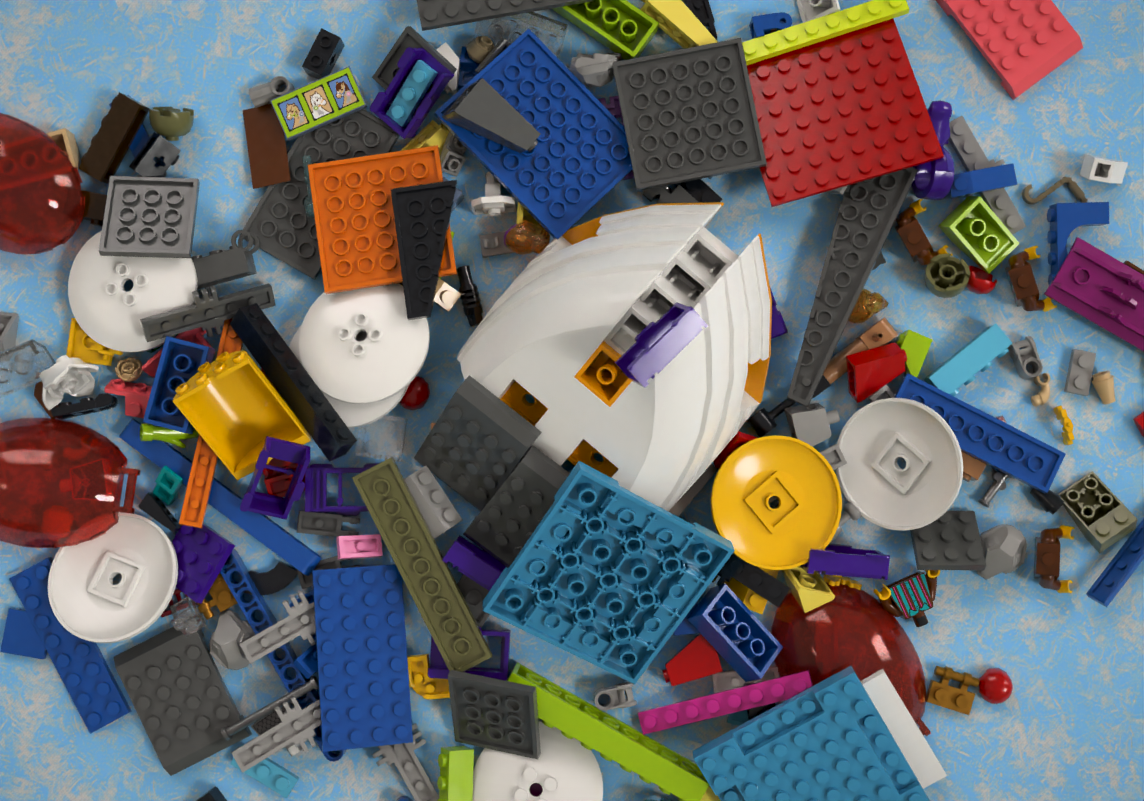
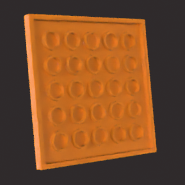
(358, 216)

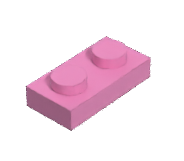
(359, 546)

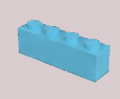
(969, 360)

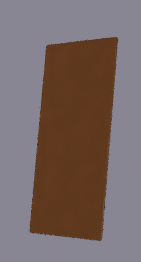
(266, 147)

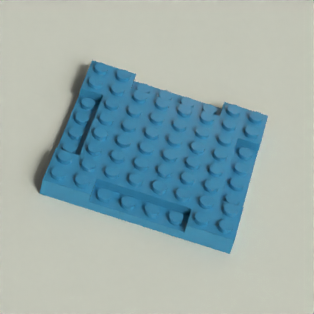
(607, 574)
(812, 749)

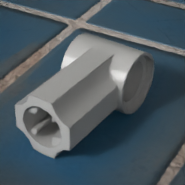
(264, 93)

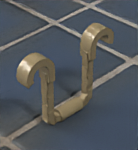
(1074, 188)

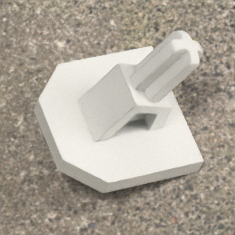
(493, 202)

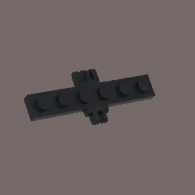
(753, 578)

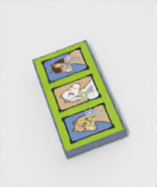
(318, 103)

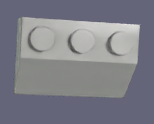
(432, 502)

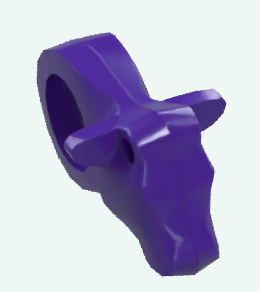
(936, 177)

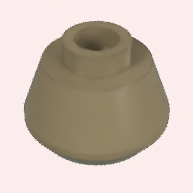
(479, 48)

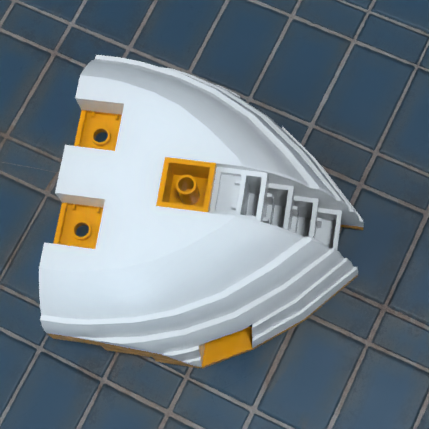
(581, 311)

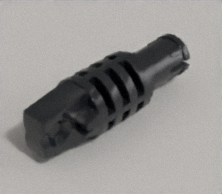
(469, 296)

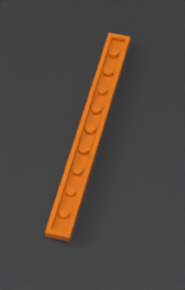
(205, 459)

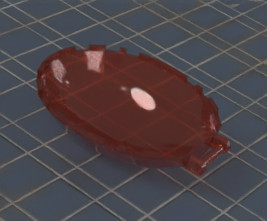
(37, 190)
(59, 483)
(850, 633)

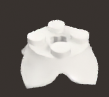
(69, 377)

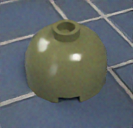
(171, 121)
(946, 276)

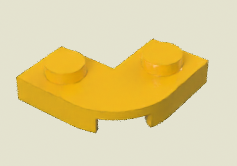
(420, 681)

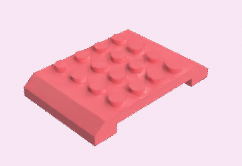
(1016, 37)

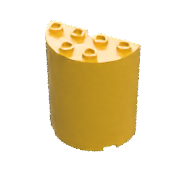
(236, 411)

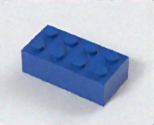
(176, 366)
(735, 633)

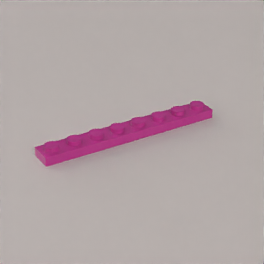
(724, 702)

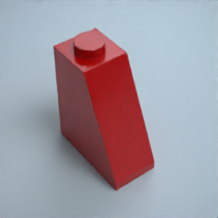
(874, 369)
(692, 662)

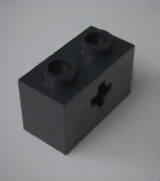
(323, 54)
(155, 147)

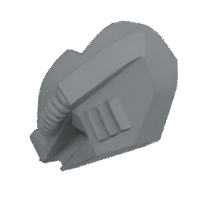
(594, 69)
(1003, 550)
(226, 639)

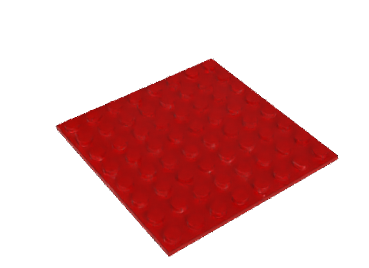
(840, 114)

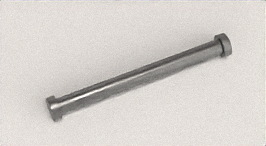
(227, 732)

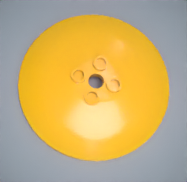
(806, 496)

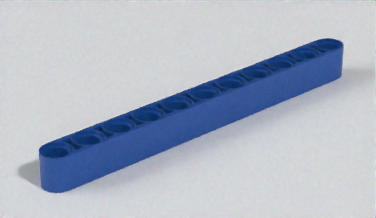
(227, 502)
(280, 665)

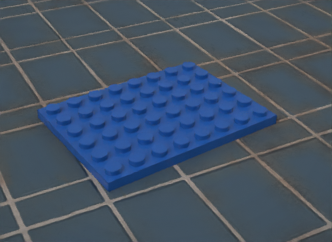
(579, 144)

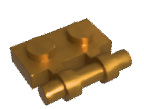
(221, 597)
(951, 697)

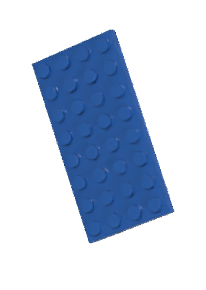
(361, 657)

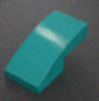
(167, 485)

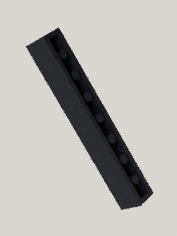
(293, 382)

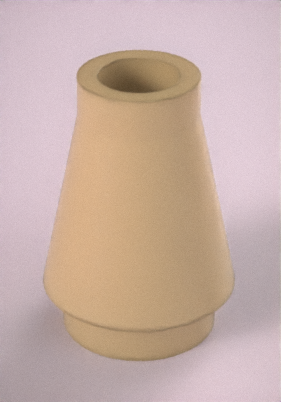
(1104, 385)

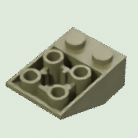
(1097, 512)

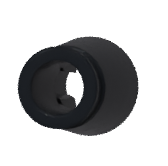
(1048, 501)

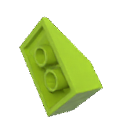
(979, 233)

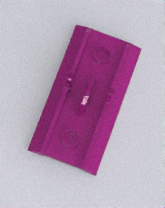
(1101, 291)

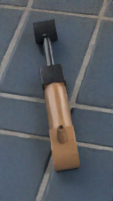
(875, 336)

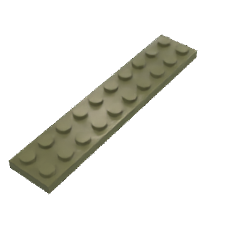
(422, 566)

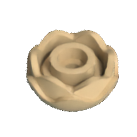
(129, 369)

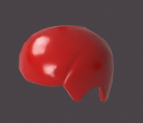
(980, 281)
(416, 394)
(995, 686)

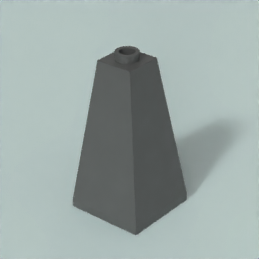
(492, 117)

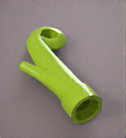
(149, 432)

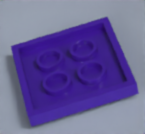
(200, 559)

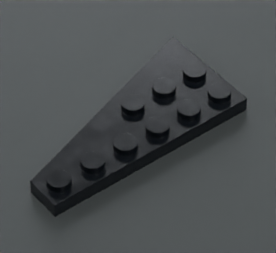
(421, 229)

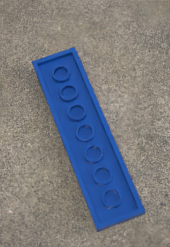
(989, 437)
(75, 659)

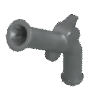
(999, 483)

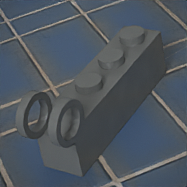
(229, 264)

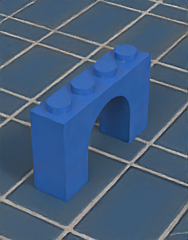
(1063, 220)

